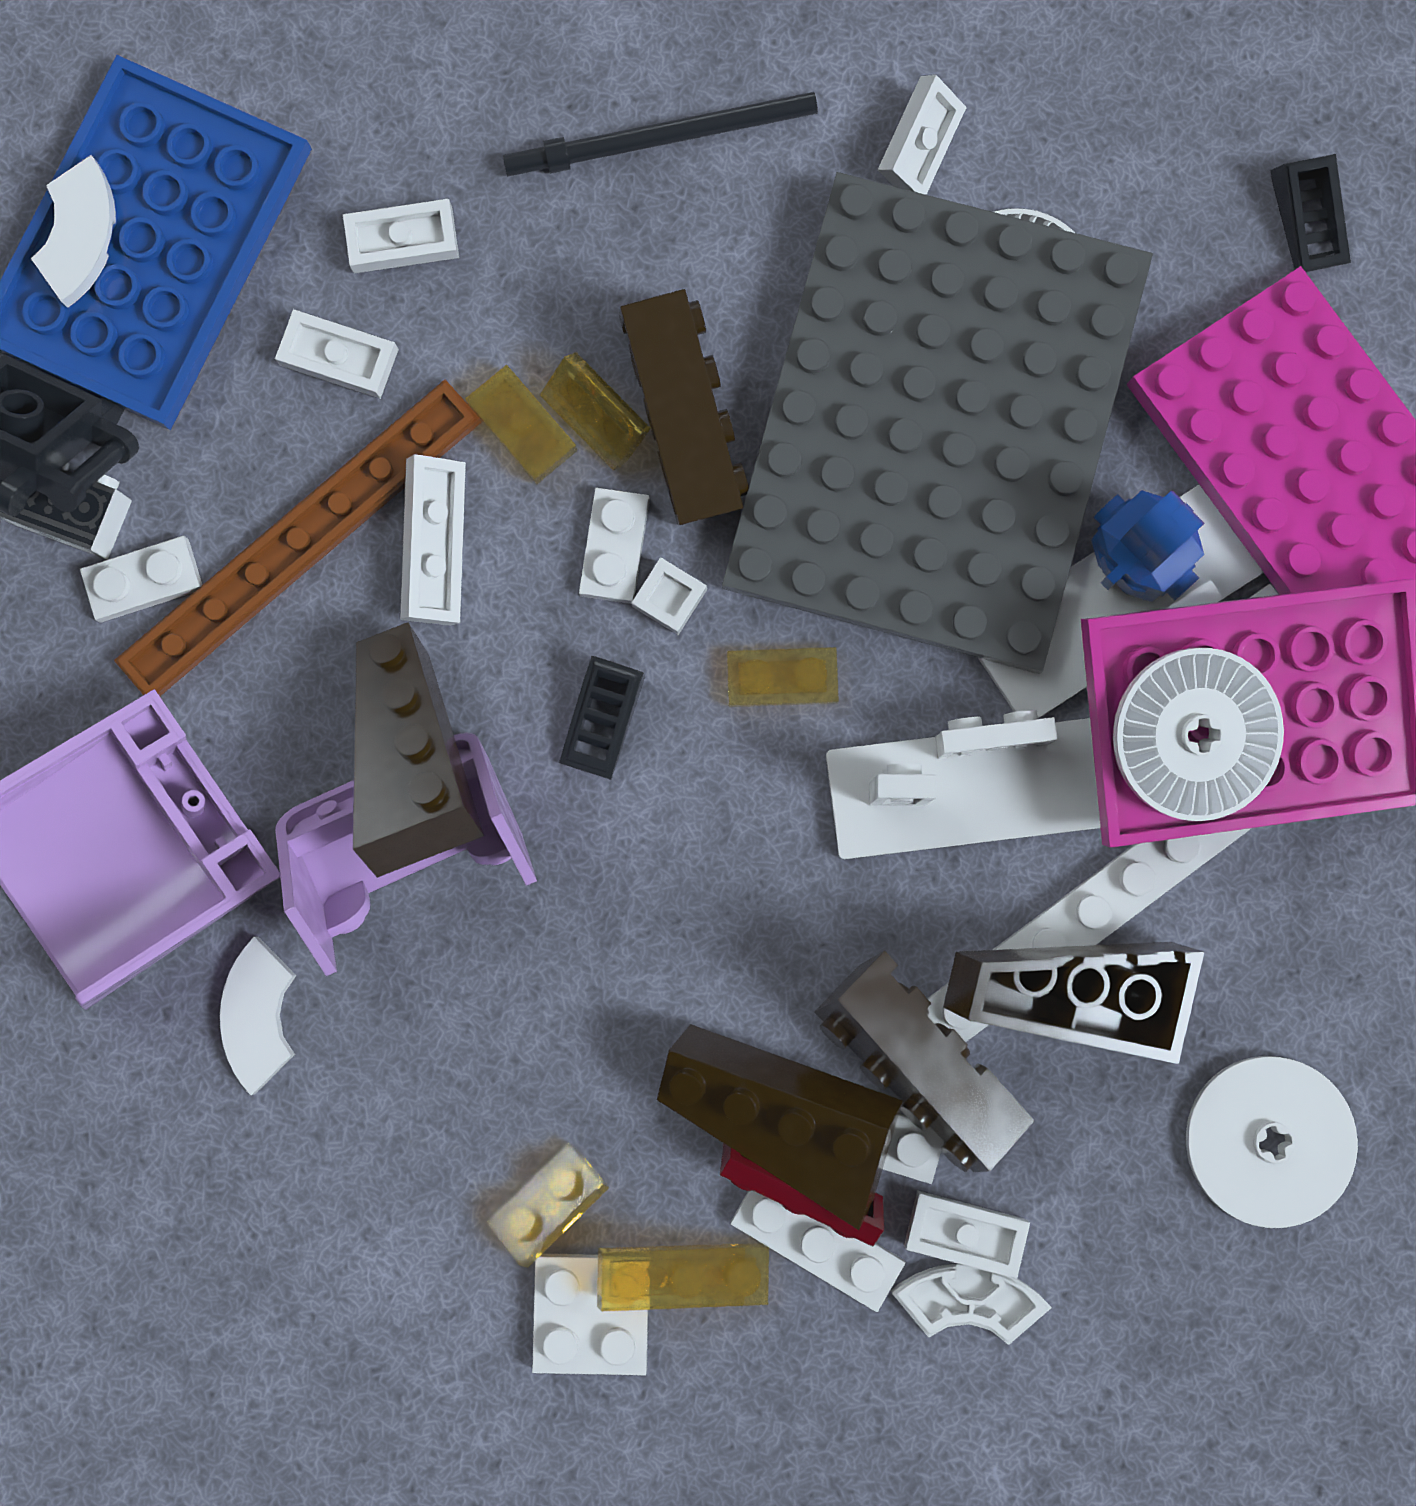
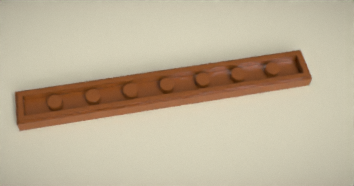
(295, 542)

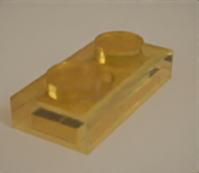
(594, 411)
(521, 424)
(782, 677)
(547, 1205)

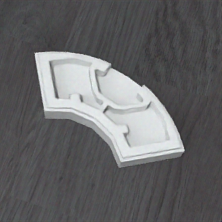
(80, 231)
(252, 1015)
(971, 1296)

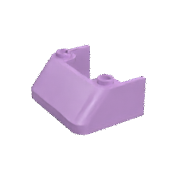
(330, 884)

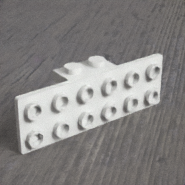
(1220, 572)
(990, 786)

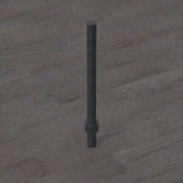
(558, 154)

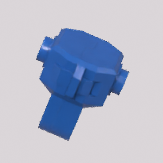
(1148, 545)

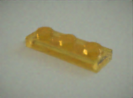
(682, 1276)

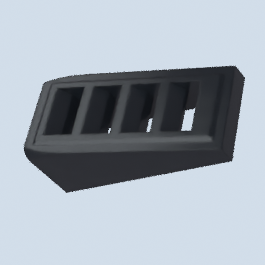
(1290, 199)
(617, 673)

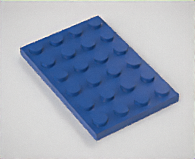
(192, 211)

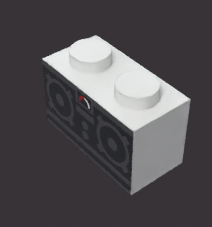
(88, 527)

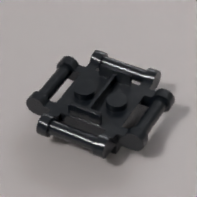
(46, 427)

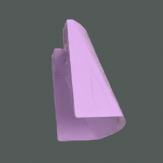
(122, 848)

